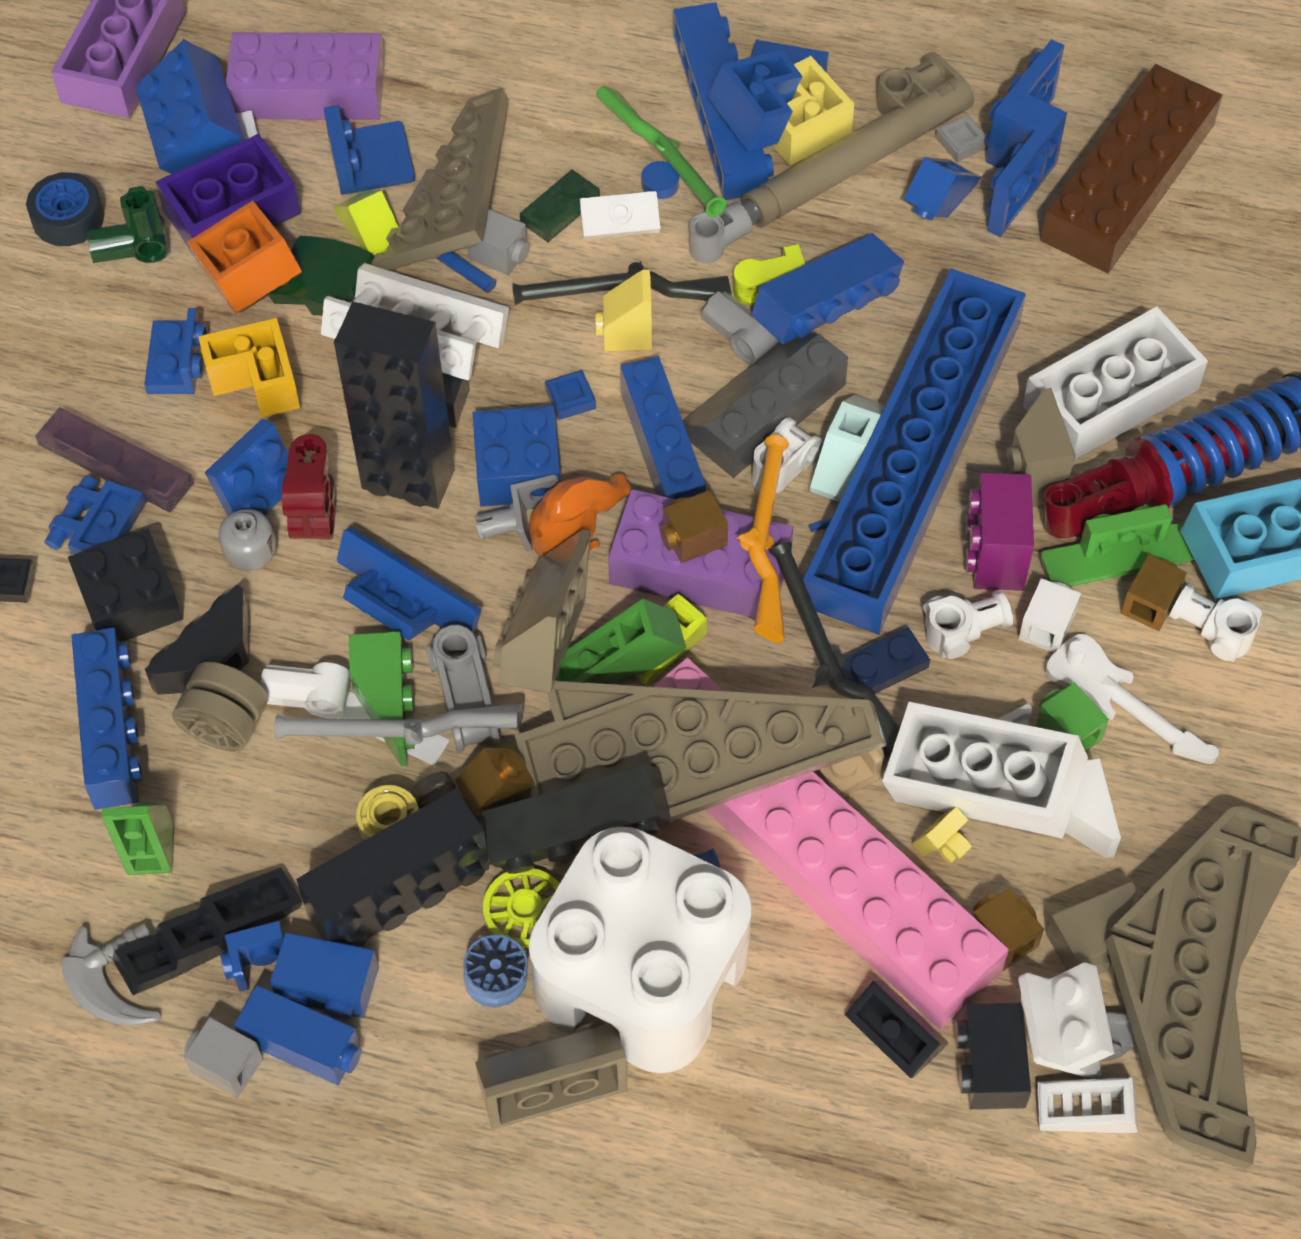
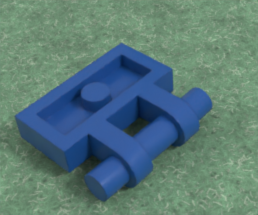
(108, 517)

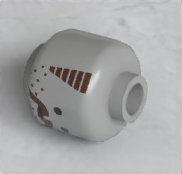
(247, 539)

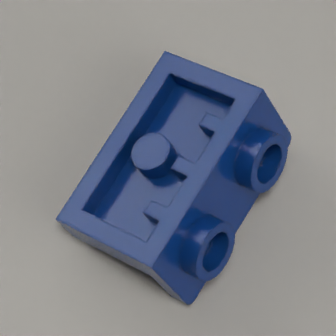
(175, 355)

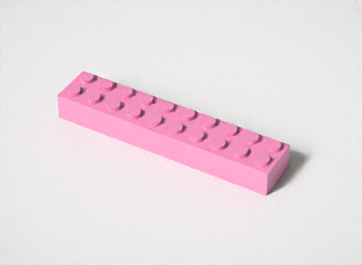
(861, 885)

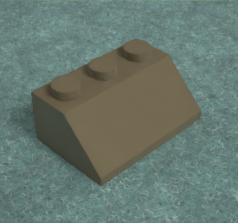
(552, 1074)

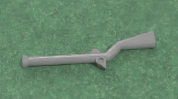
(413, 730)

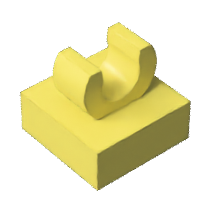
(943, 836)

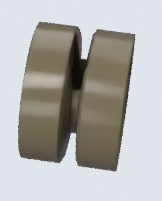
(220, 706)

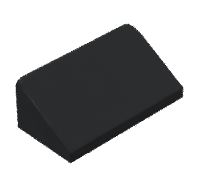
(896, 1028)

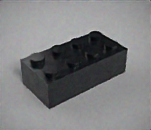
(395, 872)

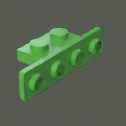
(1117, 547)

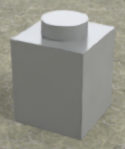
(502, 243)
(222, 1057)

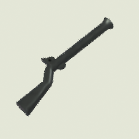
(693, 289)
(830, 663)

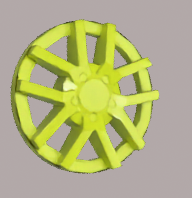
(523, 905)

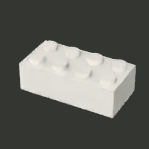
(1120, 379)
(986, 769)

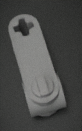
(462, 679)

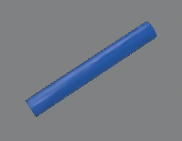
(468, 271)

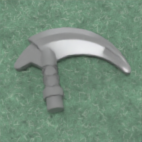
(87, 982)

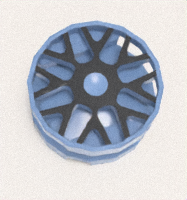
(495, 972)

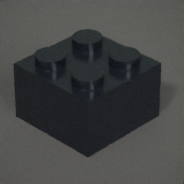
(126, 586)

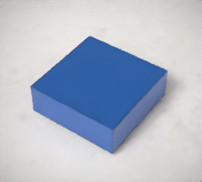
(570, 395)

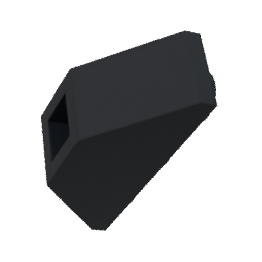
(216, 637)

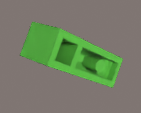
(625, 646)
(142, 837)

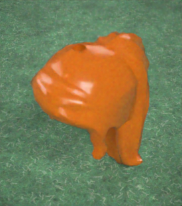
(573, 507)

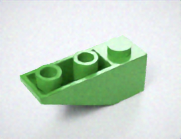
(378, 681)

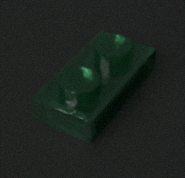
(558, 205)

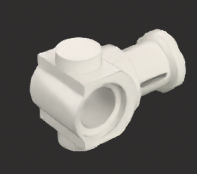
(966, 619)
(1216, 621)

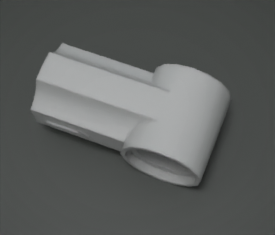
(735, 323)

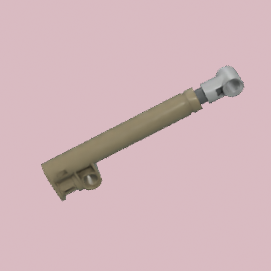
(910, 106)

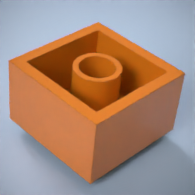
(244, 257)

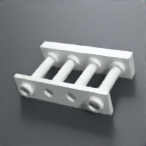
(451, 310)

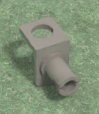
(515, 517)

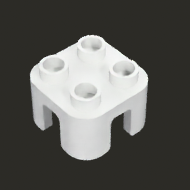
(641, 944)

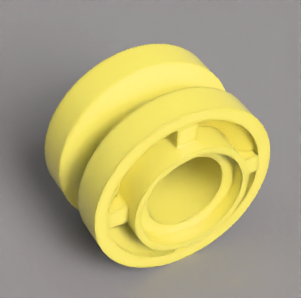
(383, 803)

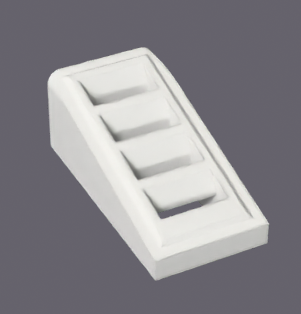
(1106, 1089)

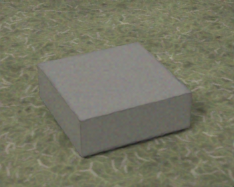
(961, 138)

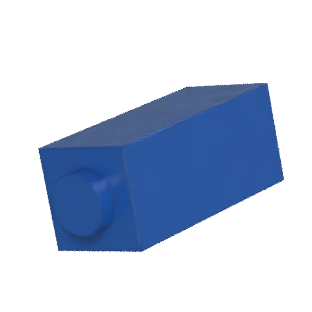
(299, 1035)

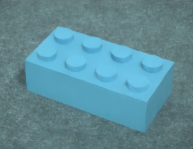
(1247, 539)

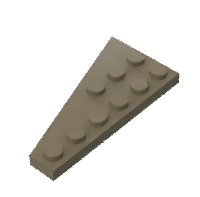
(454, 198)

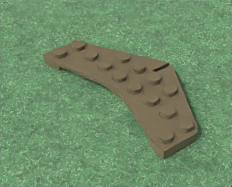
(1186, 976)

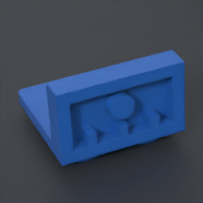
(368, 155)

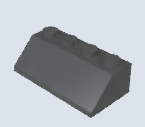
(782, 384)

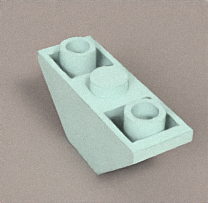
(845, 446)

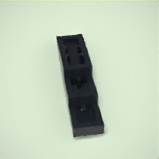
(201, 933)

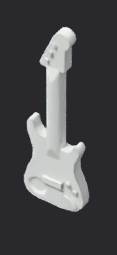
(1087, 665)

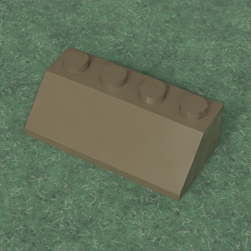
(545, 617)

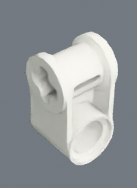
(797, 457)

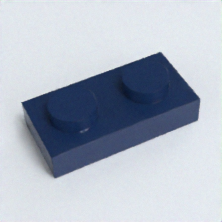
(887, 661)

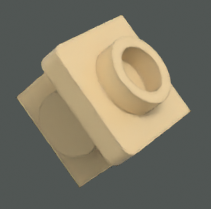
(853, 773)

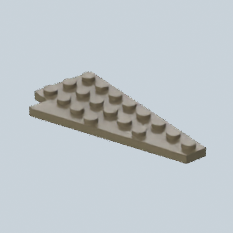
(700, 740)

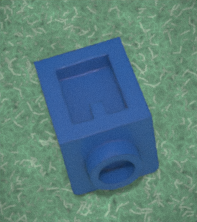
(251, 946)

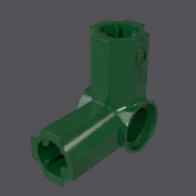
(139, 238)

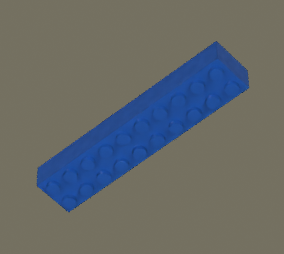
(913, 451)

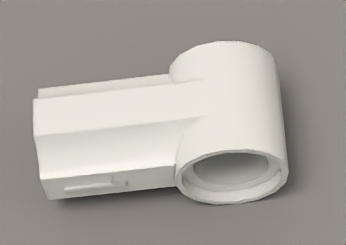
(317, 690)

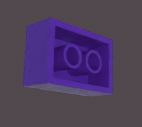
(223, 184)

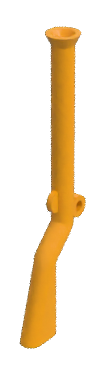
(757, 540)

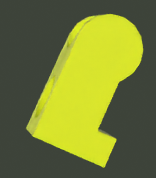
(754, 273)

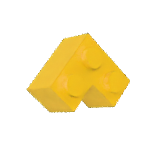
(252, 358)

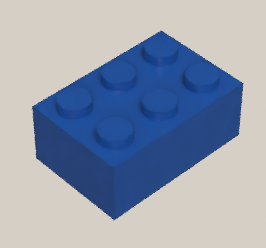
(187, 108)

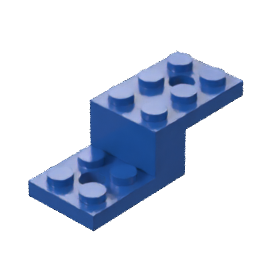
(1024, 137)

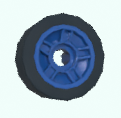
(64, 208)

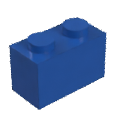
(325, 975)

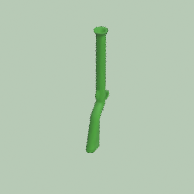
(666, 146)

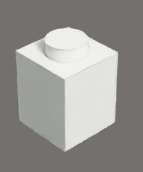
(1049, 615)

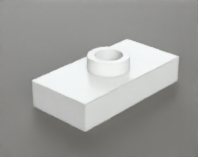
(620, 215)

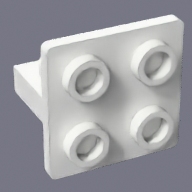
(1067, 1020)

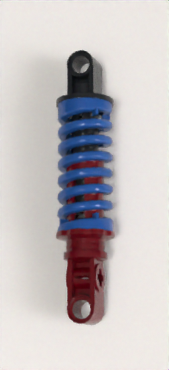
(1183, 458)

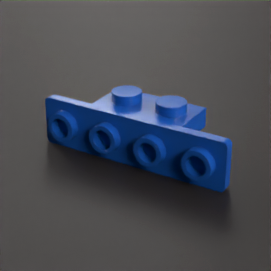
(398, 591)

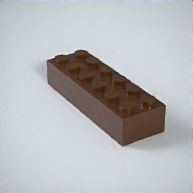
(1130, 168)

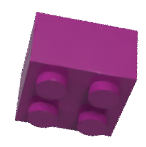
(1000, 531)

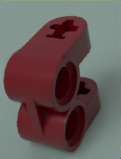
(309, 491)

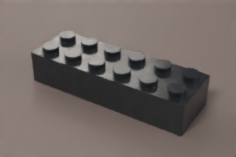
(395, 404)

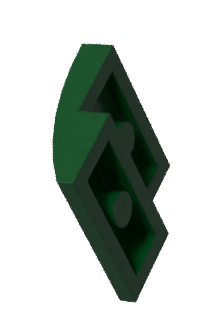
(326, 269)

